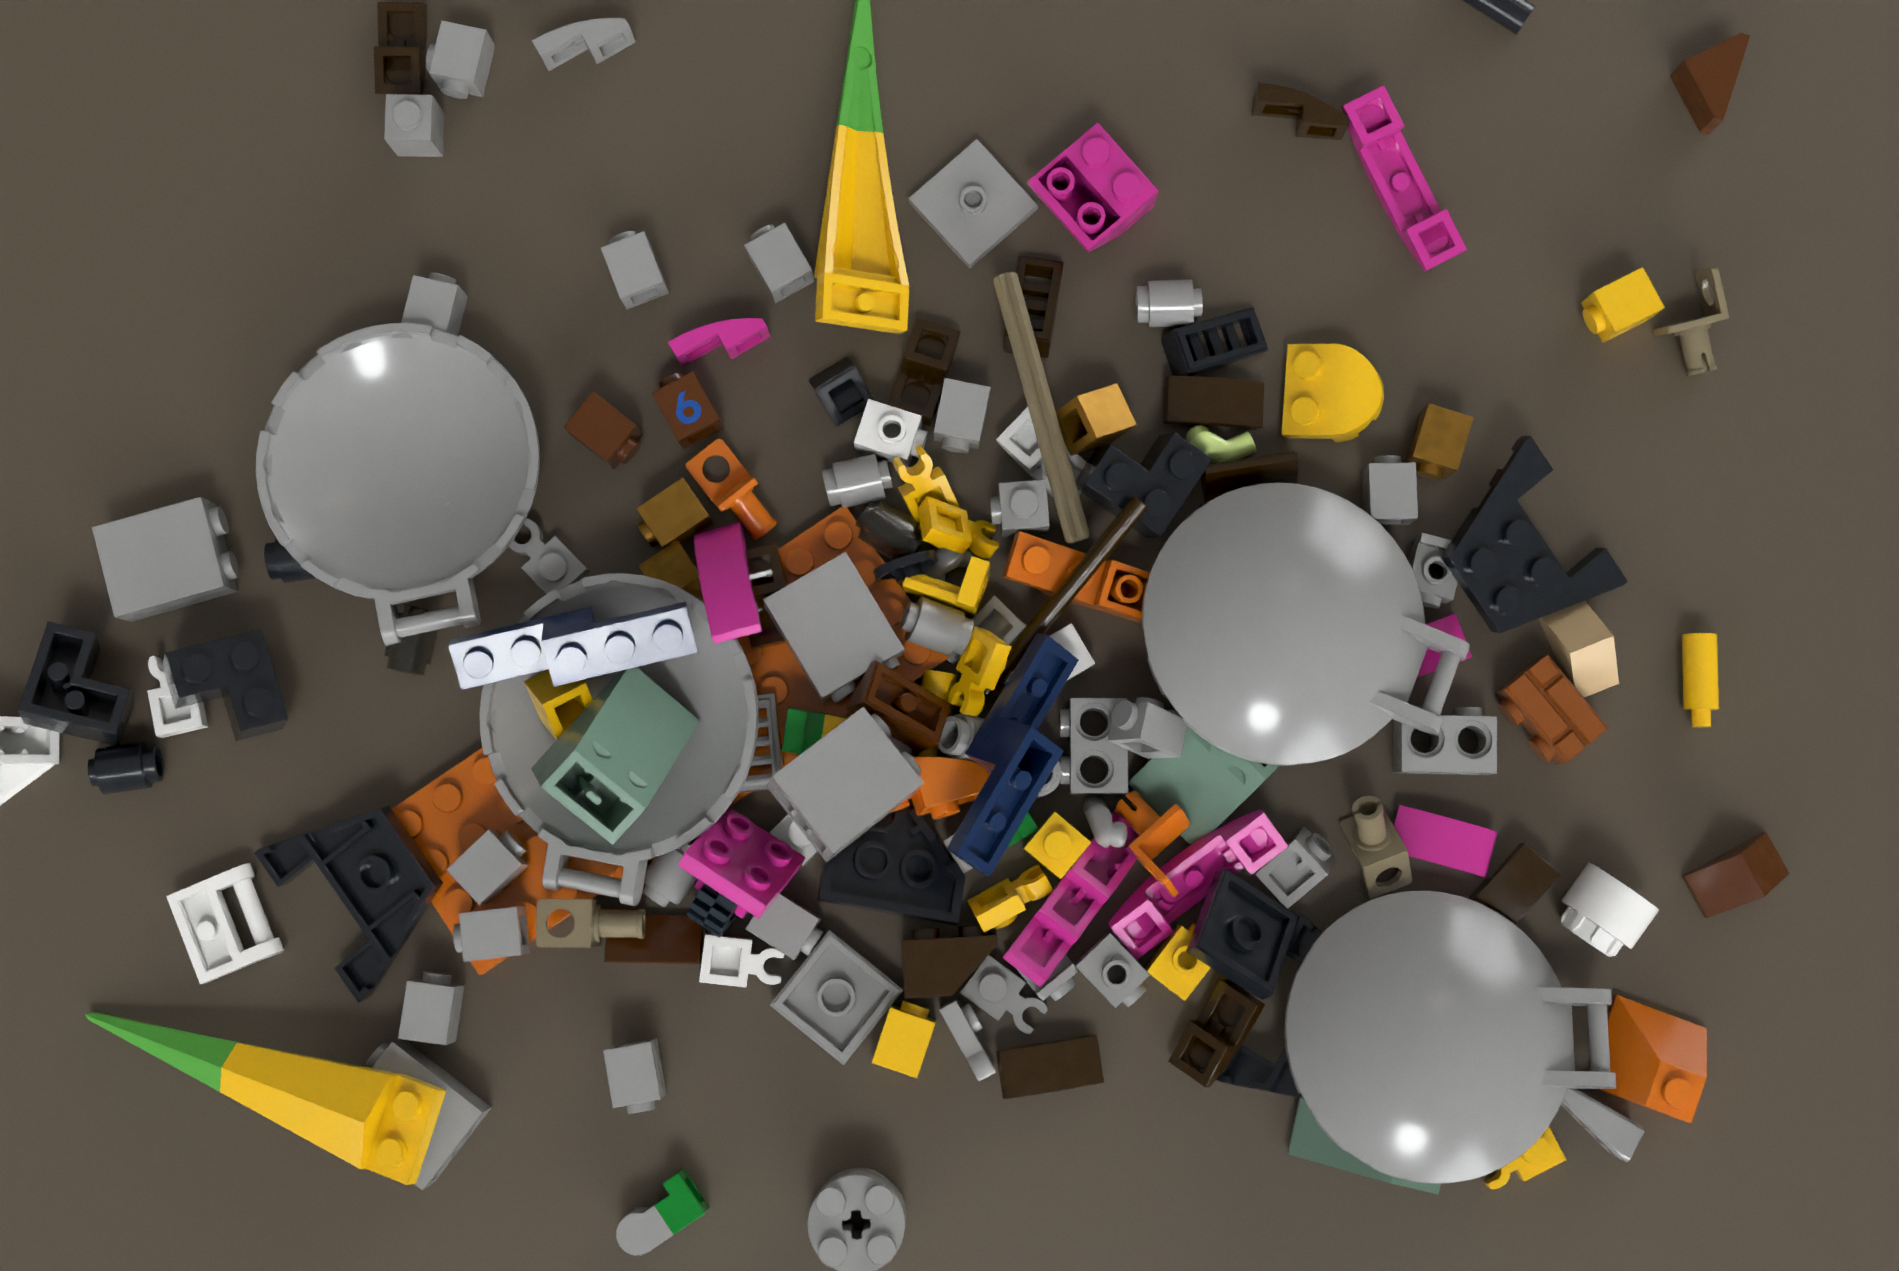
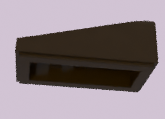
(1042, 328)

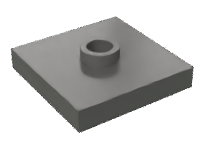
(973, 203)
(836, 997)

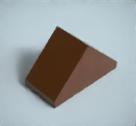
(1709, 79)
(1736, 876)

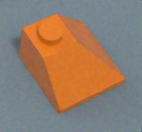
(1656, 1058)

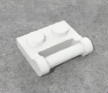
(210, 930)

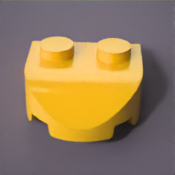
(1329, 392)

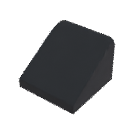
(841, 390)

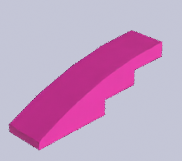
(1071, 907)

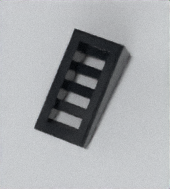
(1187, 354)

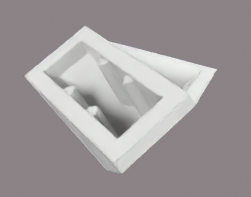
(24, 754)

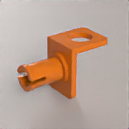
(733, 491)
(1154, 833)

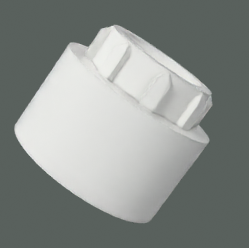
(1605, 911)

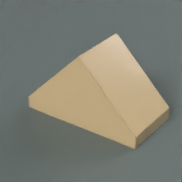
(1582, 648)

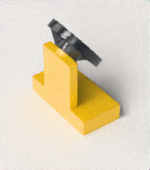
(911, 570)

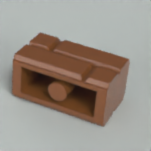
(1550, 711)

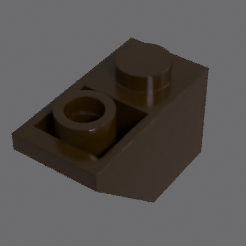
(942, 964)

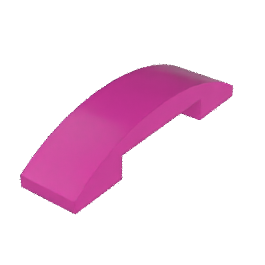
(1399, 181)
(726, 582)
(1240, 844)

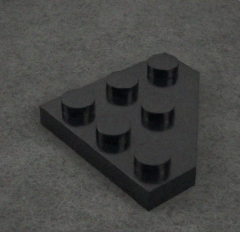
(896, 871)

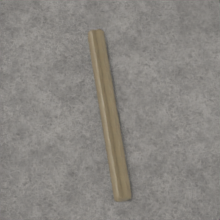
(1041, 407)

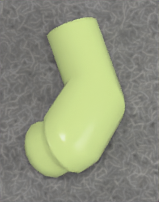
(1218, 448)

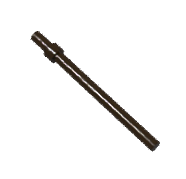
(1069, 589)

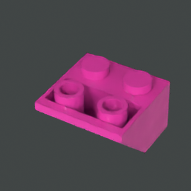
(1094, 189)

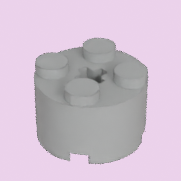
(837, 1241)

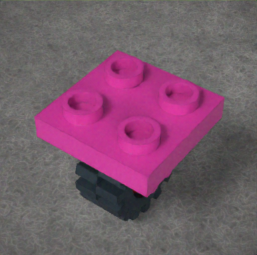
(736, 871)

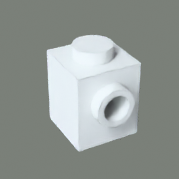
(889, 433)

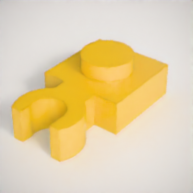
(922, 482)
(950, 529)
(980, 669)
(1002, 902)
(1537, 1159)

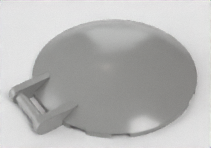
(374, 450)
(1290, 626)
(700, 784)
(1436, 1037)

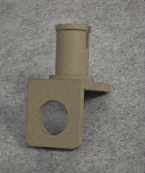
(1694, 332)
(1376, 846)
(590, 924)

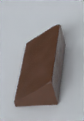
(907, 709)
(666, 940)

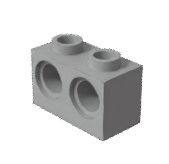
(1084, 746)
(1445, 753)

